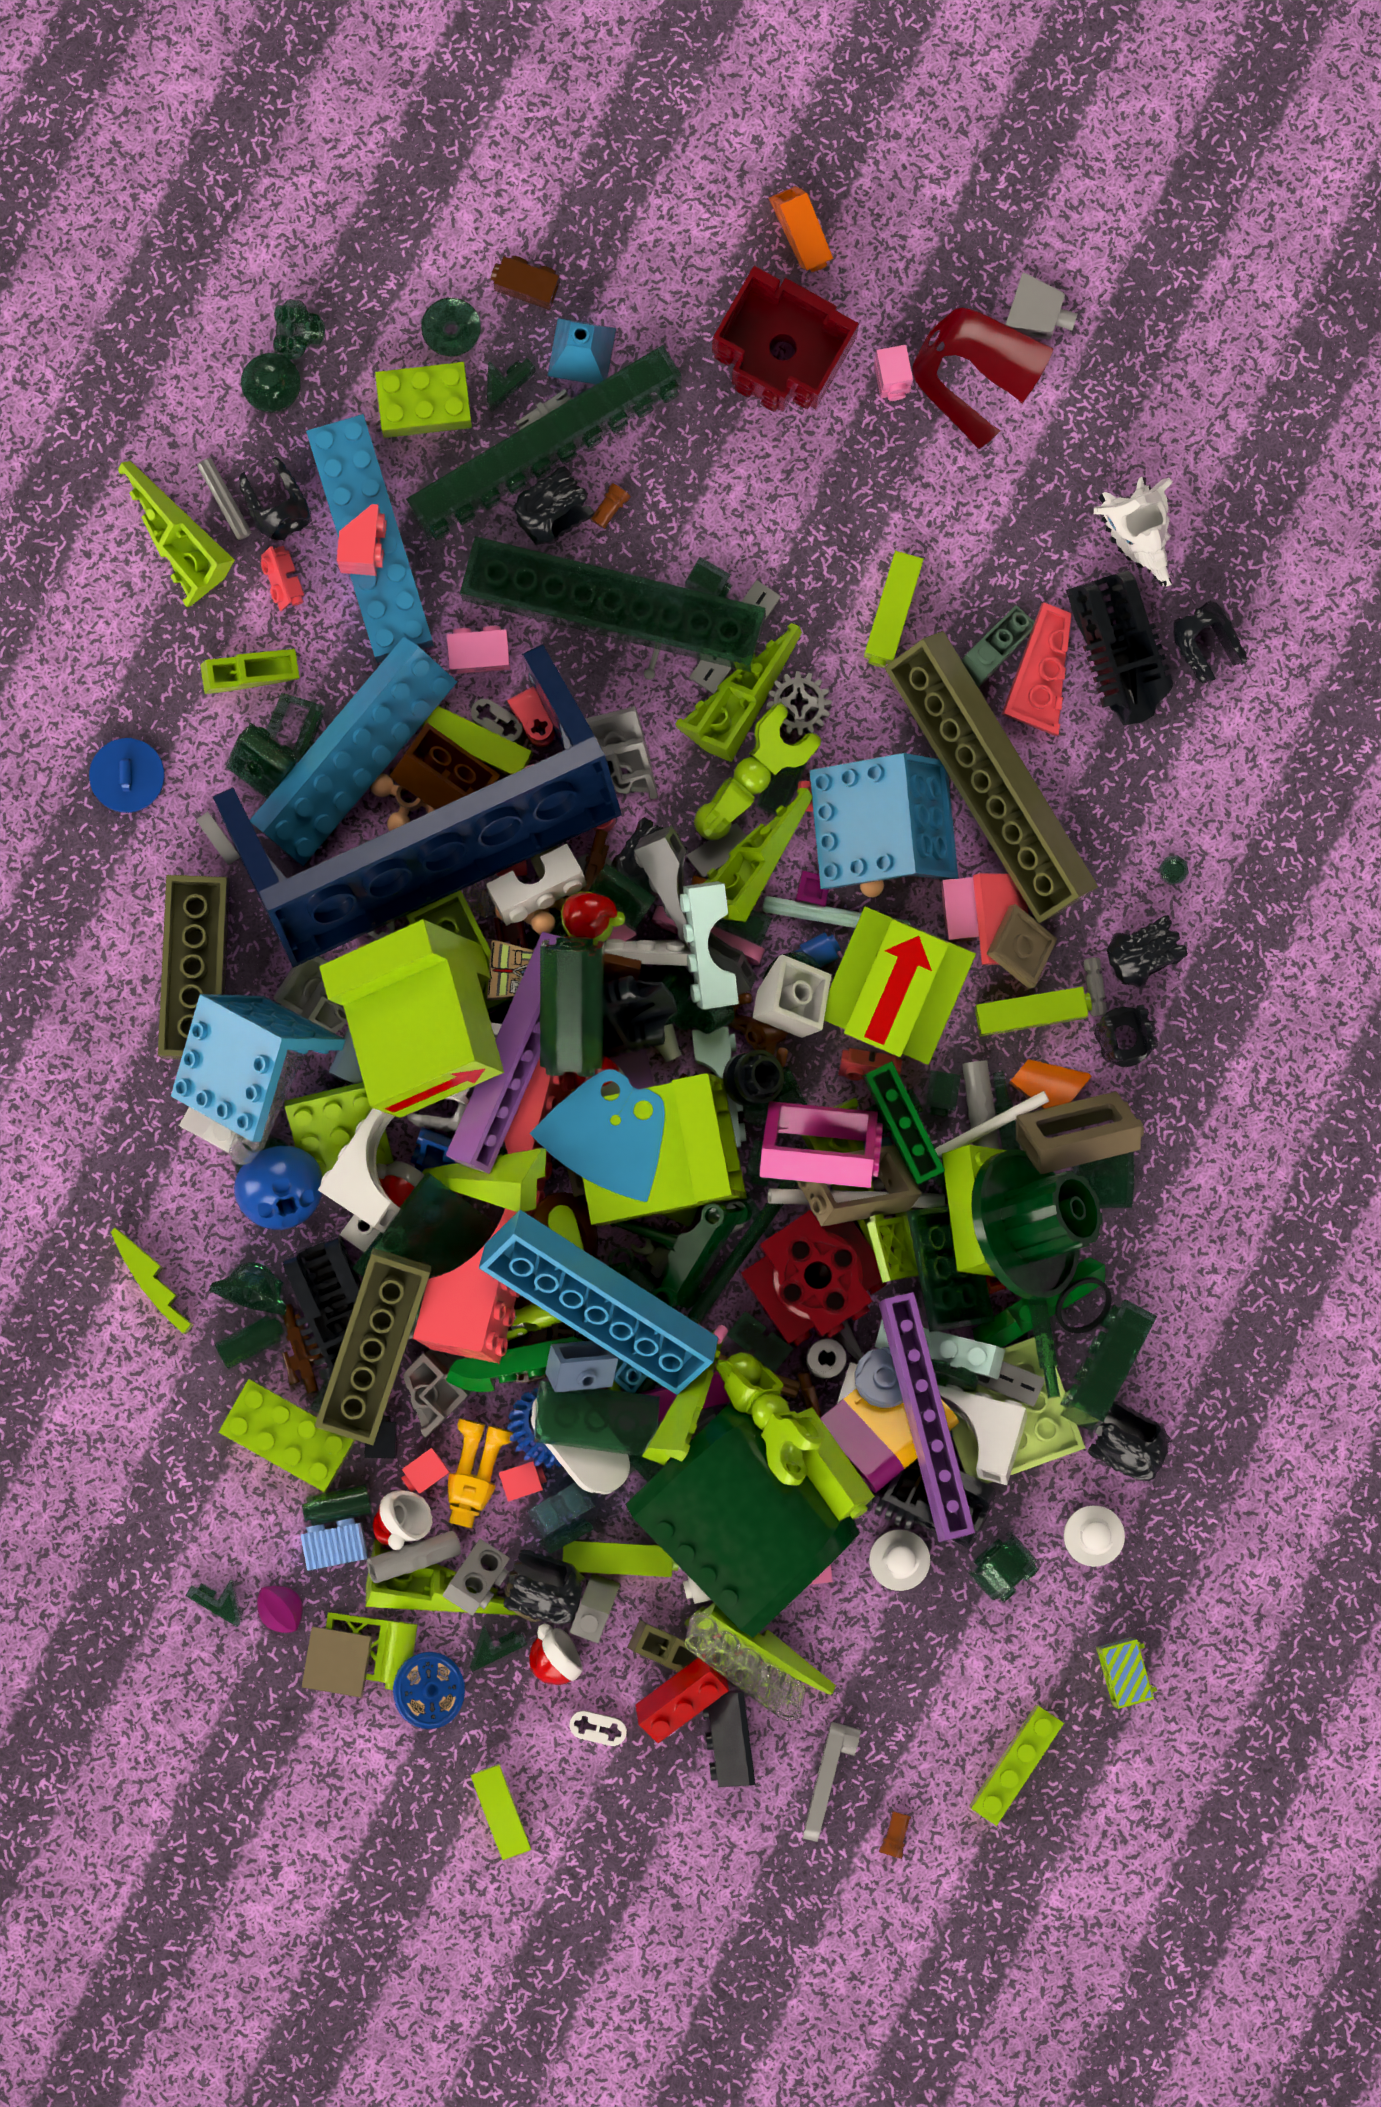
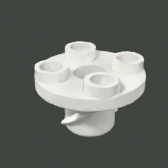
(1094, 1536)
(899, 1560)

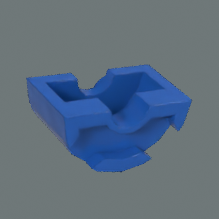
(432, 1150)

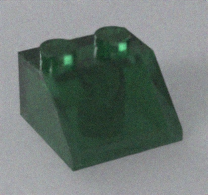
(1111, 1179)

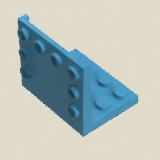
(883, 820)
(238, 1056)

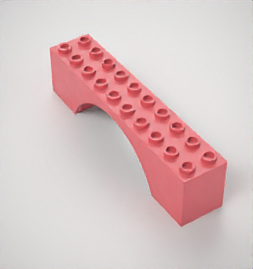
(467, 1308)

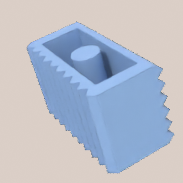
(334, 1545)

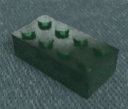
(1108, 1366)

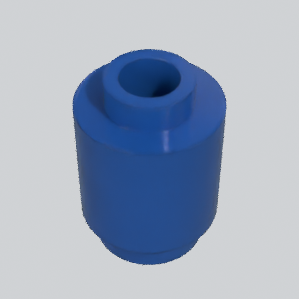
(821, 948)

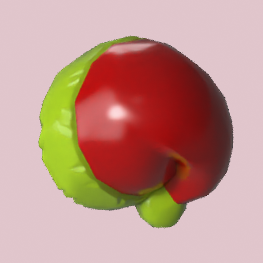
(590, 916)

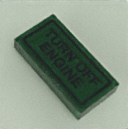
(780, 789)

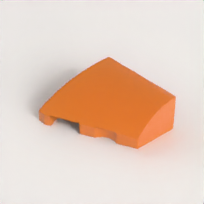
(1058, 1082)

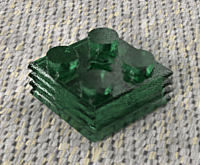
(260, 760)

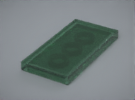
(596, 1419)

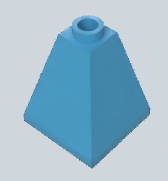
(581, 351)

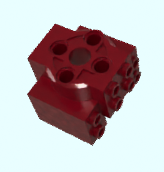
(787, 314)
(790, 1302)

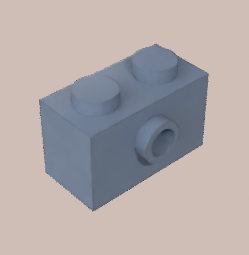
(580, 1366)

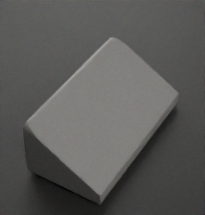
(715, 852)

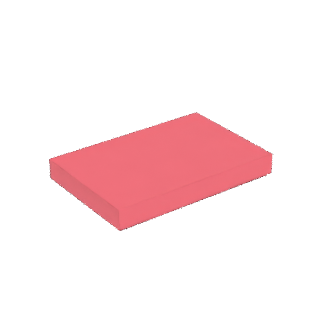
(993, 897)

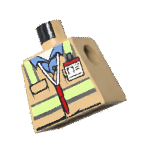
(506, 969)

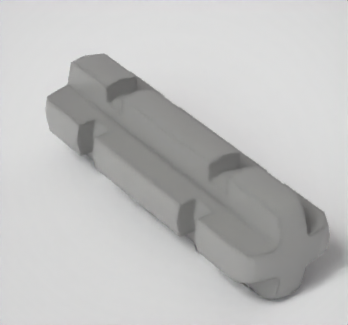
(1095, 986)

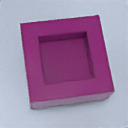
(810, 891)

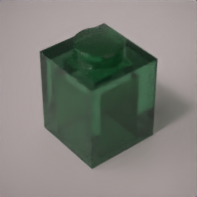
(709, 579)
(942, 1093)

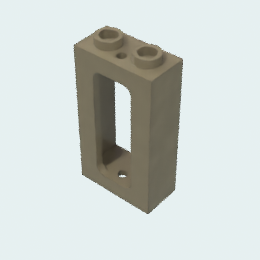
(1080, 1146)
(896, 1179)

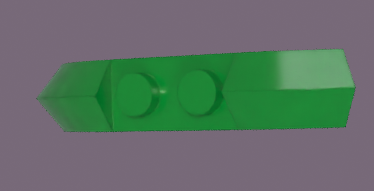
(1017, 1318)
(482, 1375)

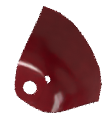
(995, 350)

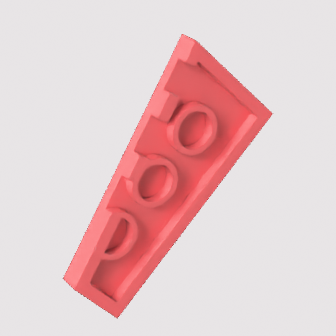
(1040, 675)

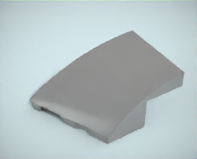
(625, 747)
(306, 995)
(430, 1392)

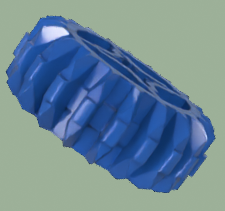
(521, 1425)

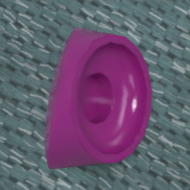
(279, 1608)

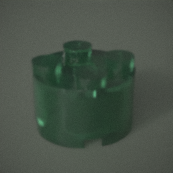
(1003, 1567)

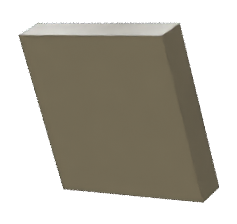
(1022, 946)
(337, 1661)

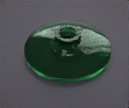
(451, 312)

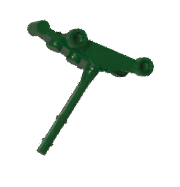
(692, 1252)

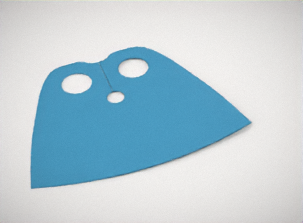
(608, 1155)

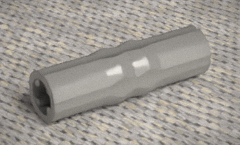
(980, 1100)
(413, 1557)

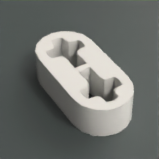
(596, 1735)

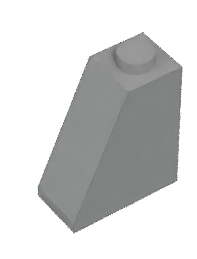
(595, 1608)

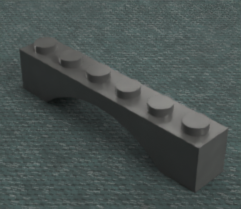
(663, 861)

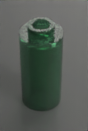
(249, 1341)
(337, 1505)

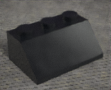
(729, 1741)

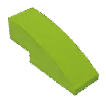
(249, 670)
(500, 1811)

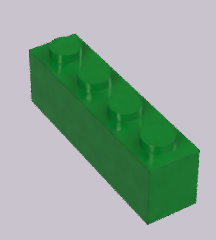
(903, 1122)

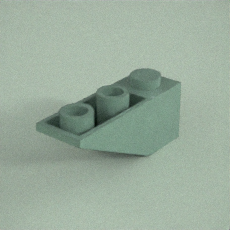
(997, 645)

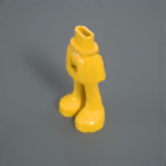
(472, 1492)

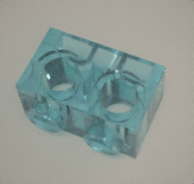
(560, 1509)

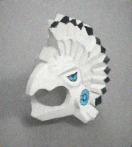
(1140, 526)

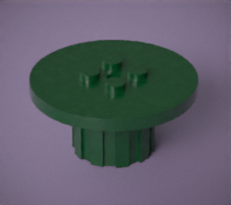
(1032, 1223)

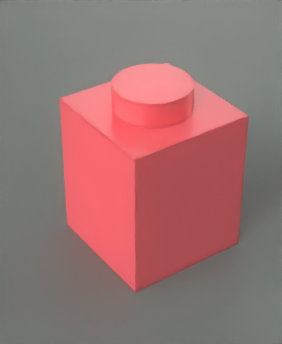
(424, 1471)
(522, 1480)

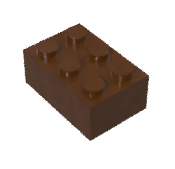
(440, 769)

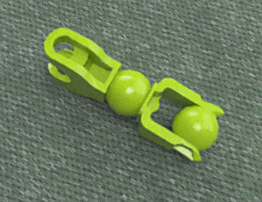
(754, 773)
(757, 1393)

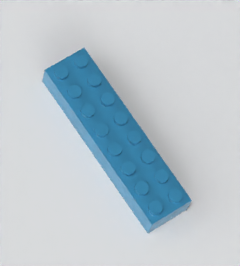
(351, 485)
(353, 751)
(598, 1302)

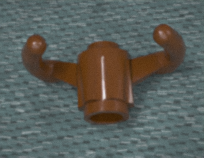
(759, 1034)

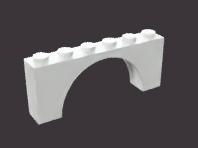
(355, 1178)
(994, 1423)

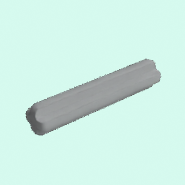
(224, 498)

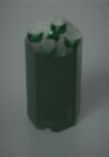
(571, 1006)

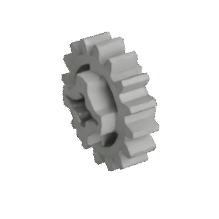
(813, 703)

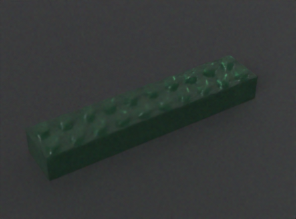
(545, 443)
(613, 604)

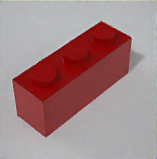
(680, 1699)

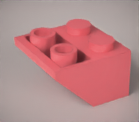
(360, 543)

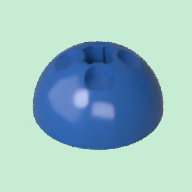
(279, 1188)

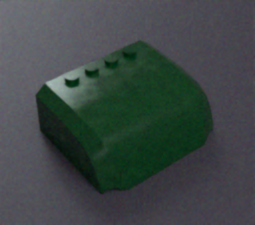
(737, 1525)

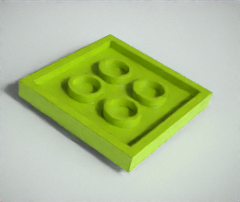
(328, 1122)

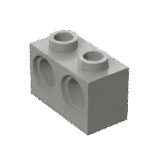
(475, 1576)

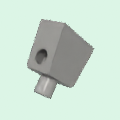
(1038, 309)

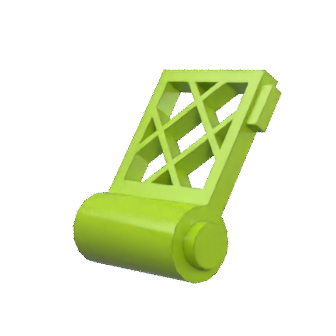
(898, 1235)
(394, 1644)

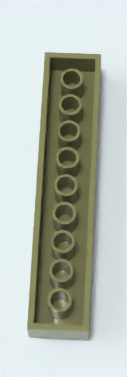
(991, 776)

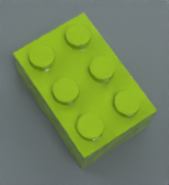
(423, 399)

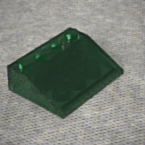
(949, 1296)

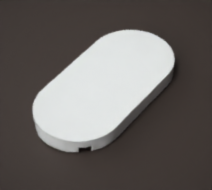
(591, 1469)

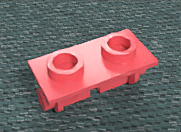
(283, 590)
(856, 1063)

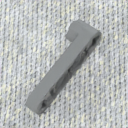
(839, 1740)

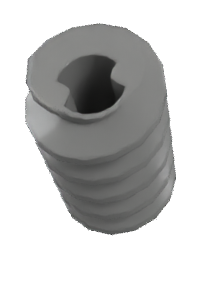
(827, 1346)

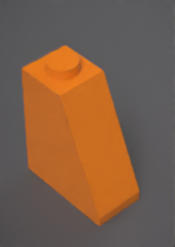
(801, 228)

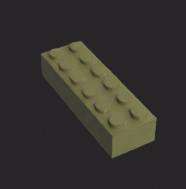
(192, 953)
(373, 1346)

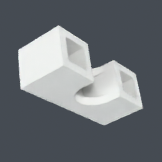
(518, 900)

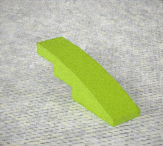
(145, 1272)

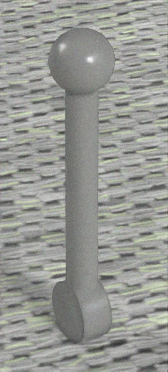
(649, 673)

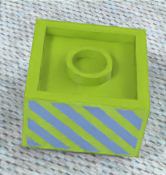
(1125, 1672)

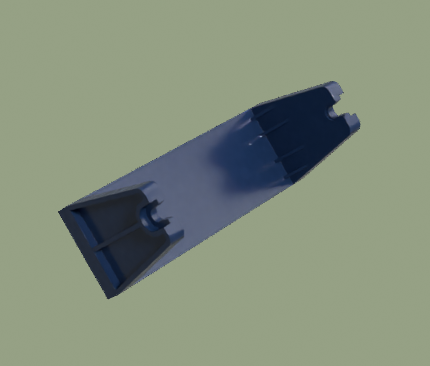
(440, 849)

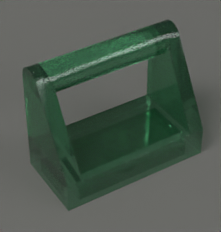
(309, 728)
(625, 893)

